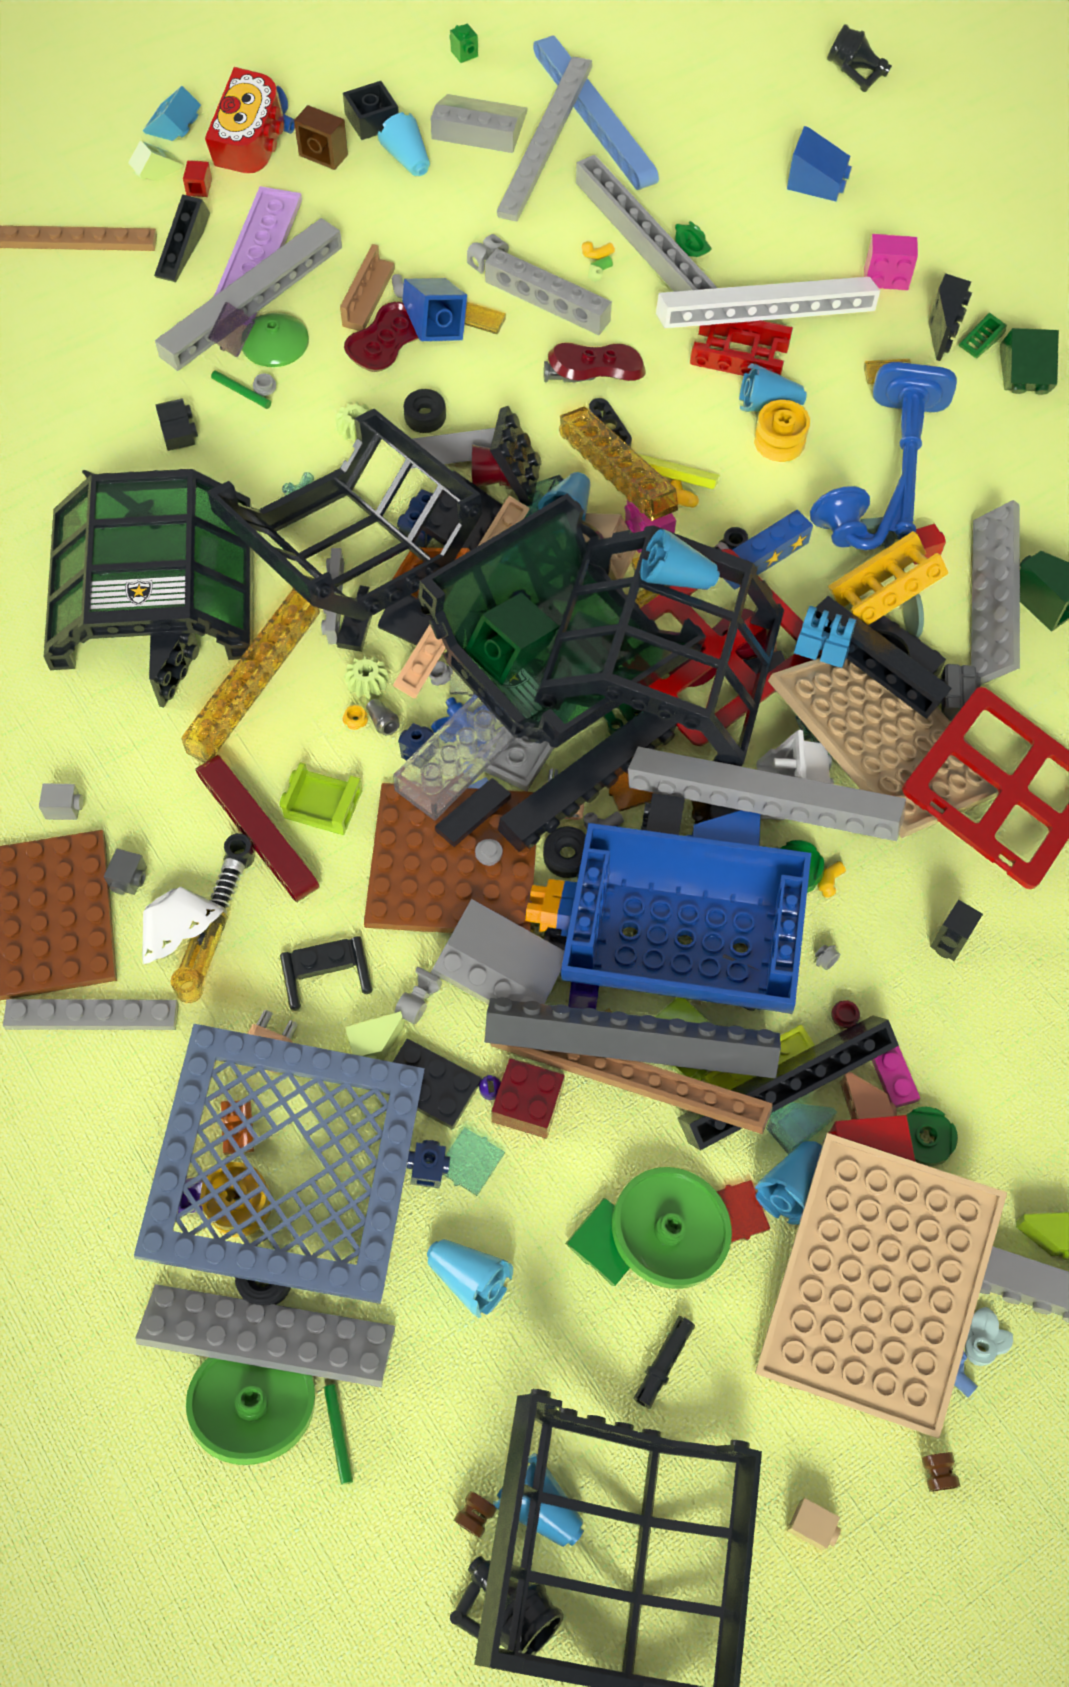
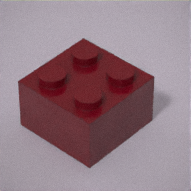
(527, 1098)

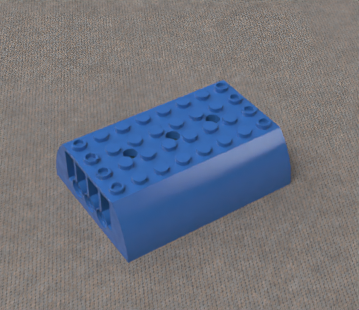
(695, 889)

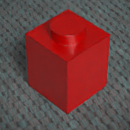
(197, 178)
(931, 539)

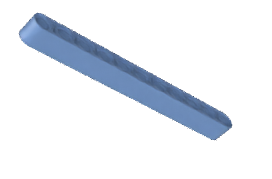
(600, 118)

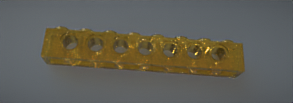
(619, 463)
(249, 677)

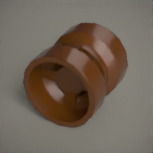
(940, 1470)
(469, 1520)

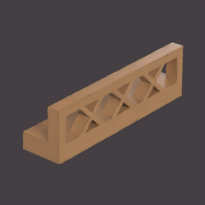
(366, 290)

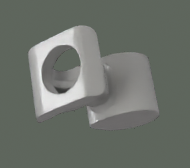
(483, 251)
(413, 1004)

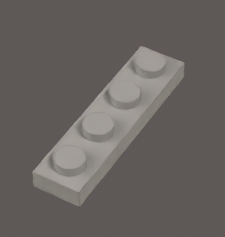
(331, 626)

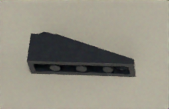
(183, 237)

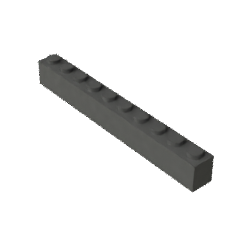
(632, 1037)

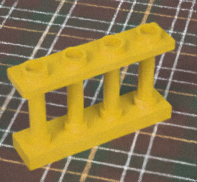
(880, 568)

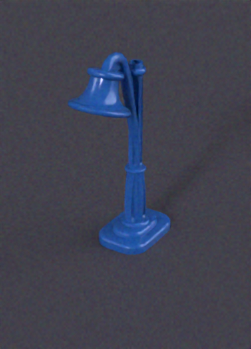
(915, 391)

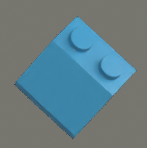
(173, 116)

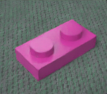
(896, 1078)

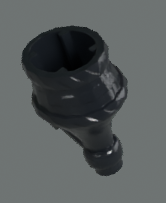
(853, 51)
(540, 1616)

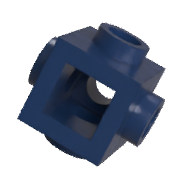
(413, 739)
(428, 1173)

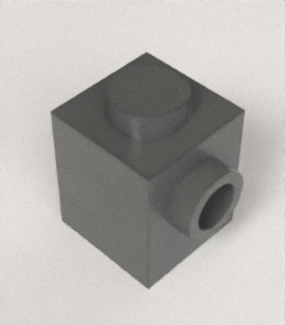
(125, 872)

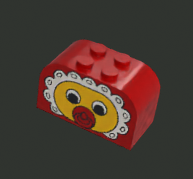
(245, 123)

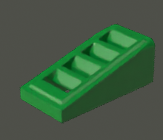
(994, 325)

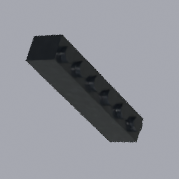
(888, 663)

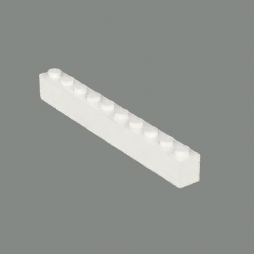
(766, 302)

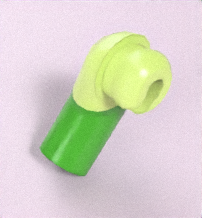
(596, 268)

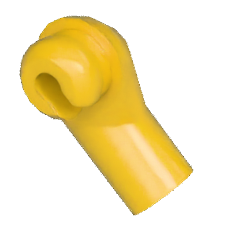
(597, 253)
(684, 497)
(827, 882)

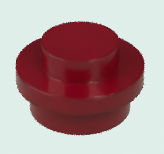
(845, 1014)

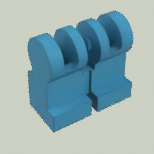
(814, 638)

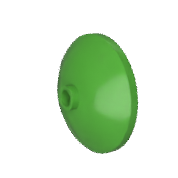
(276, 340)

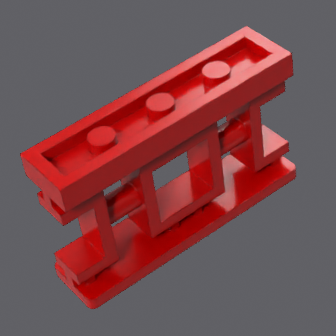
(747, 333)

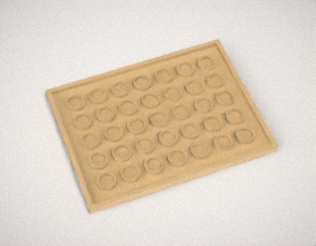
(877, 736)
(882, 1284)

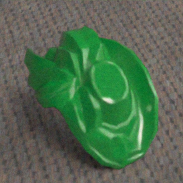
(691, 240)

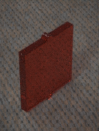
(744, 1211)

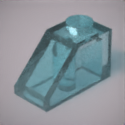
(798, 1123)

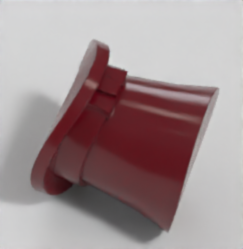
(485, 468)

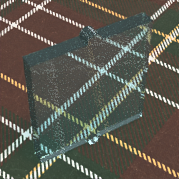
(472, 1161)

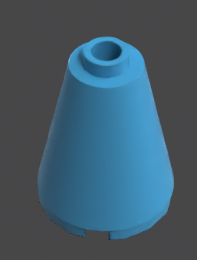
(764, 386)
(576, 485)
(677, 564)
(787, 1185)
(554, 1523)

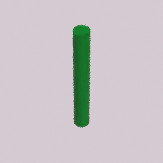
(240, 389)
(338, 1434)

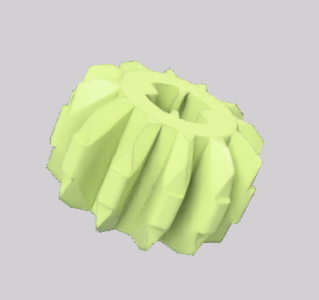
(345, 420)
(366, 677)

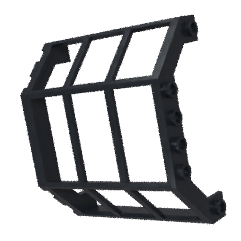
(322, 589)
(667, 707)
(740, 1538)

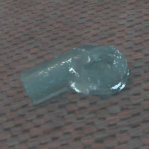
(290, 487)

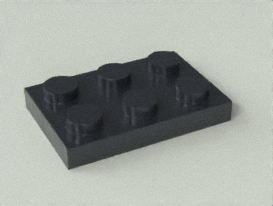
(444, 1086)

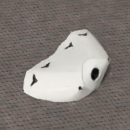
(170, 919)

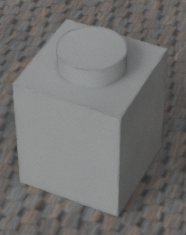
(60, 801)

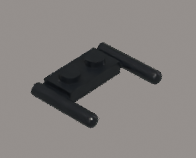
(323, 960)

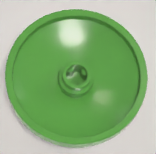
(671, 1228)
(248, 1410)

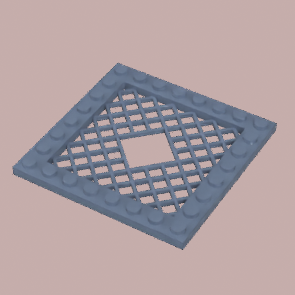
(215, 1255)

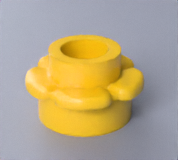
(355, 712)

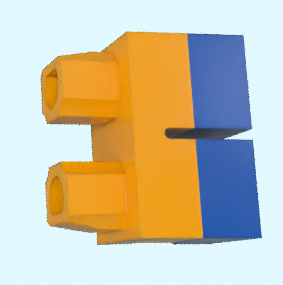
(552, 905)

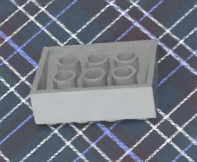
(477, 123)
(498, 958)

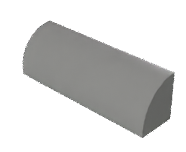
(455, 446)

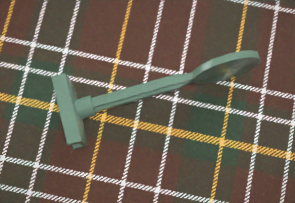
(912, 608)

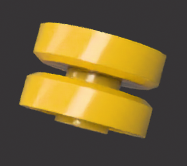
(782, 430)
(229, 1195)

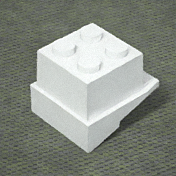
(799, 760)

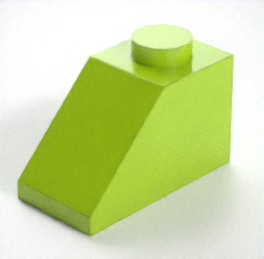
(1047, 1231)

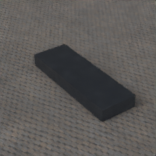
(473, 812)

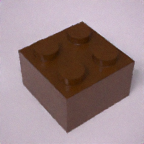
(321, 137)

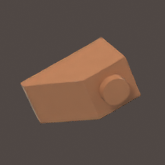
(865, 1099)

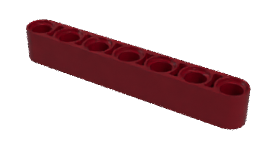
(256, 825)

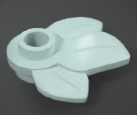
(986, 1333)

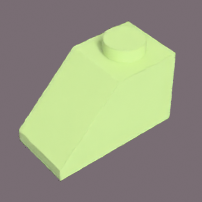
(153, 162)
(375, 1036)

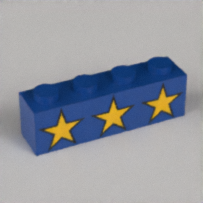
(775, 542)

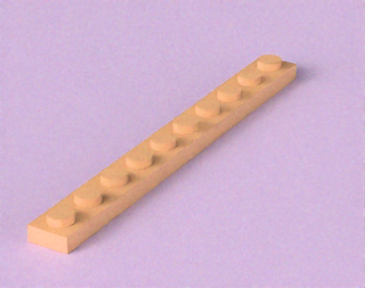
(431, 649)

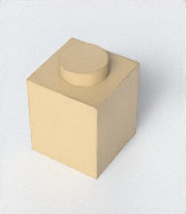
(815, 1525)

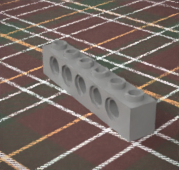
(548, 291)

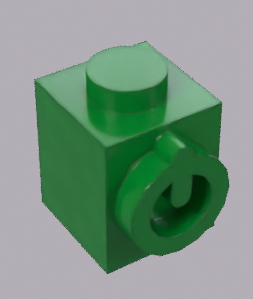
(464, 43)

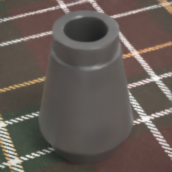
(383, 718)

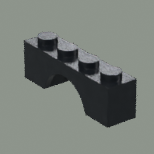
(910, 644)

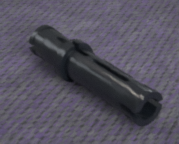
(658, 1372)

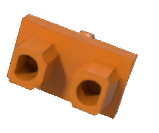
(231, 1121)

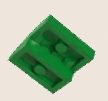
(596, 1246)

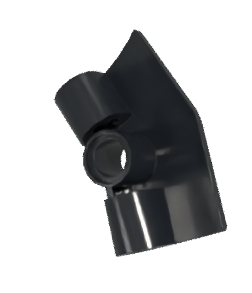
(406, 619)

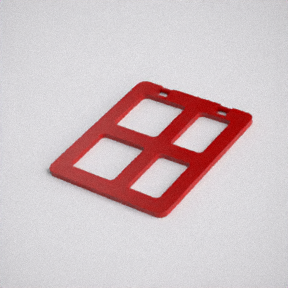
(713, 646)
(1012, 788)

